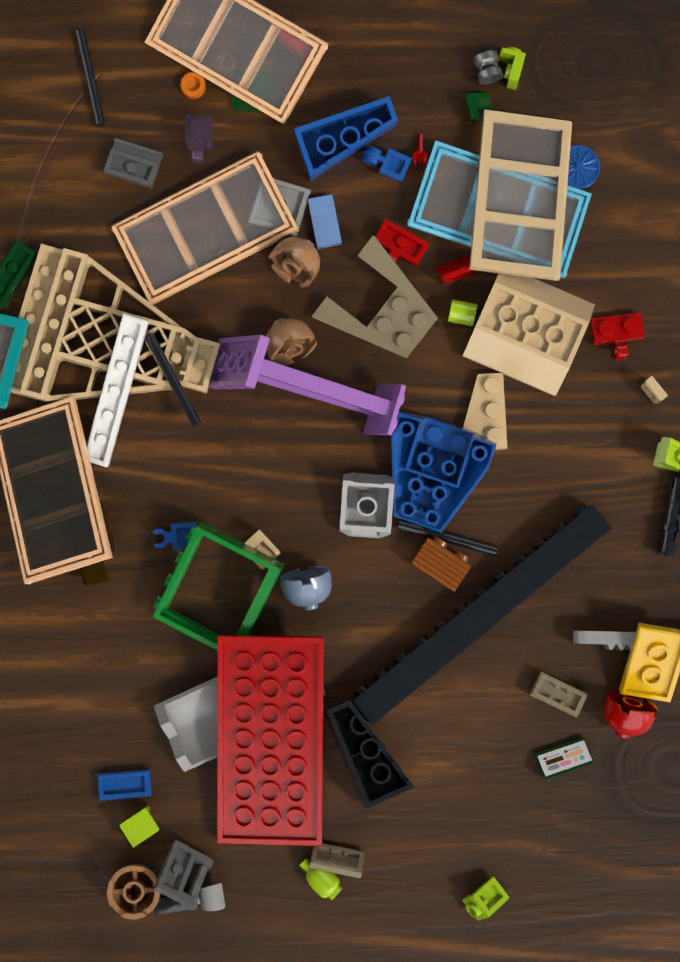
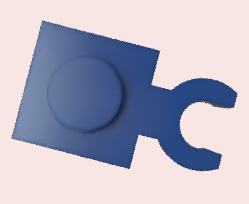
(176, 536)

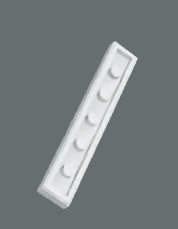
(116, 389)

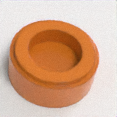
(193, 85)

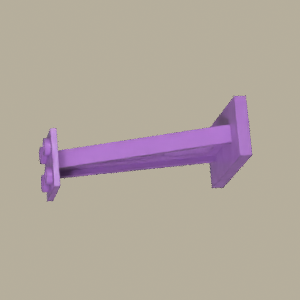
(243, 365)

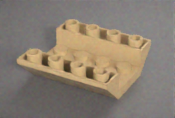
(529, 331)

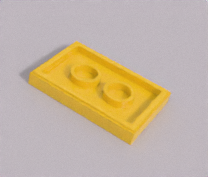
(652, 663)

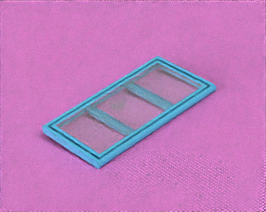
(448, 201)

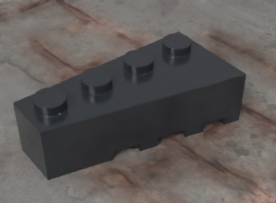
(365, 757)

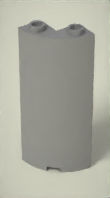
(192, 724)

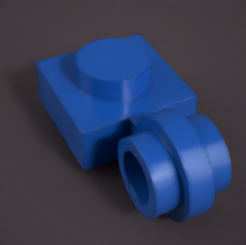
(393, 165)

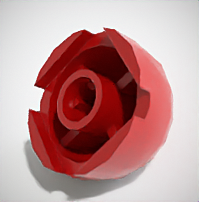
(628, 715)

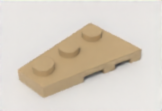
(487, 409)

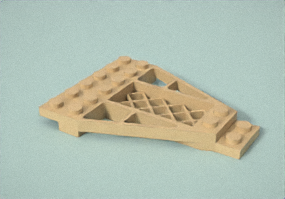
(50, 309)

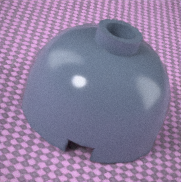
(307, 587)

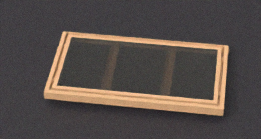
(51, 492)

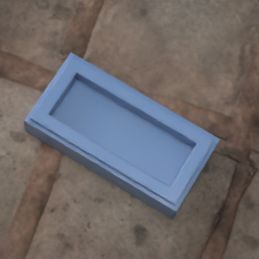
(324, 221)

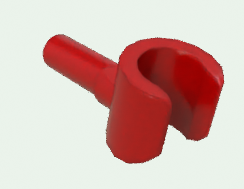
(420, 155)

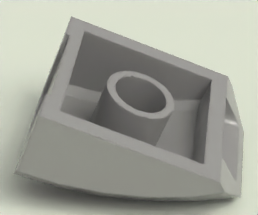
(367, 505)

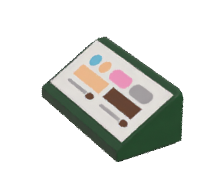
(564, 758)

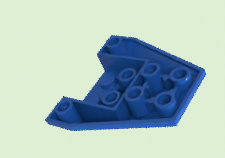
(435, 468)

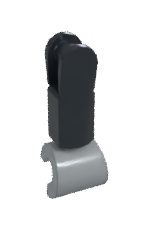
(209, 897)

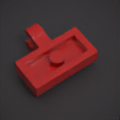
(401, 243)
(617, 331)

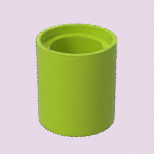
(462, 312)

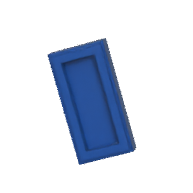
(124, 784)

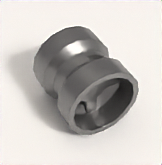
(488, 67)

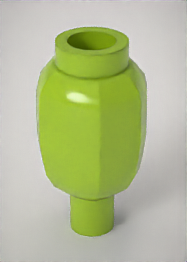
(322, 882)

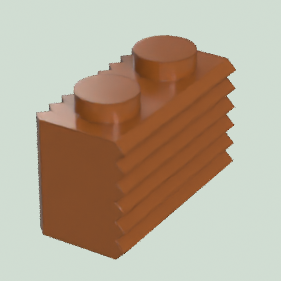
(441, 564)

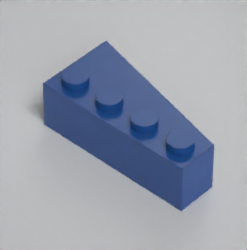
(342, 134)

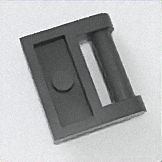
(176, 872)

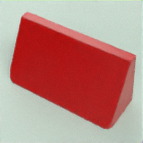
(454, 270)

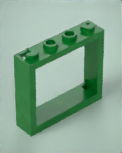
(175, 578)

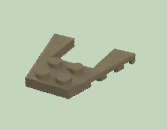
(399, 322)

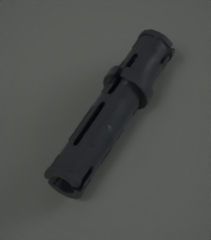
(670, 527)

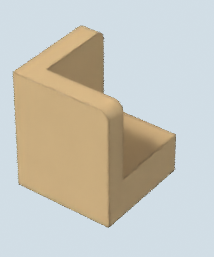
(264, 545)

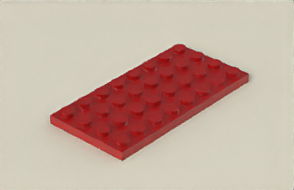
(270, 739)

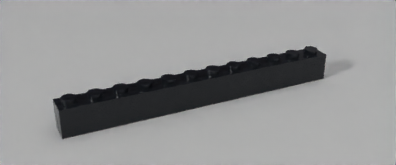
(481, 614)

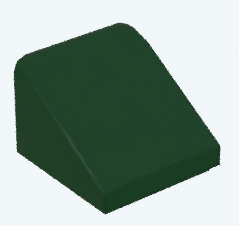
(476, 104)

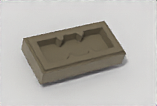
(558, 694)
(337, 860)

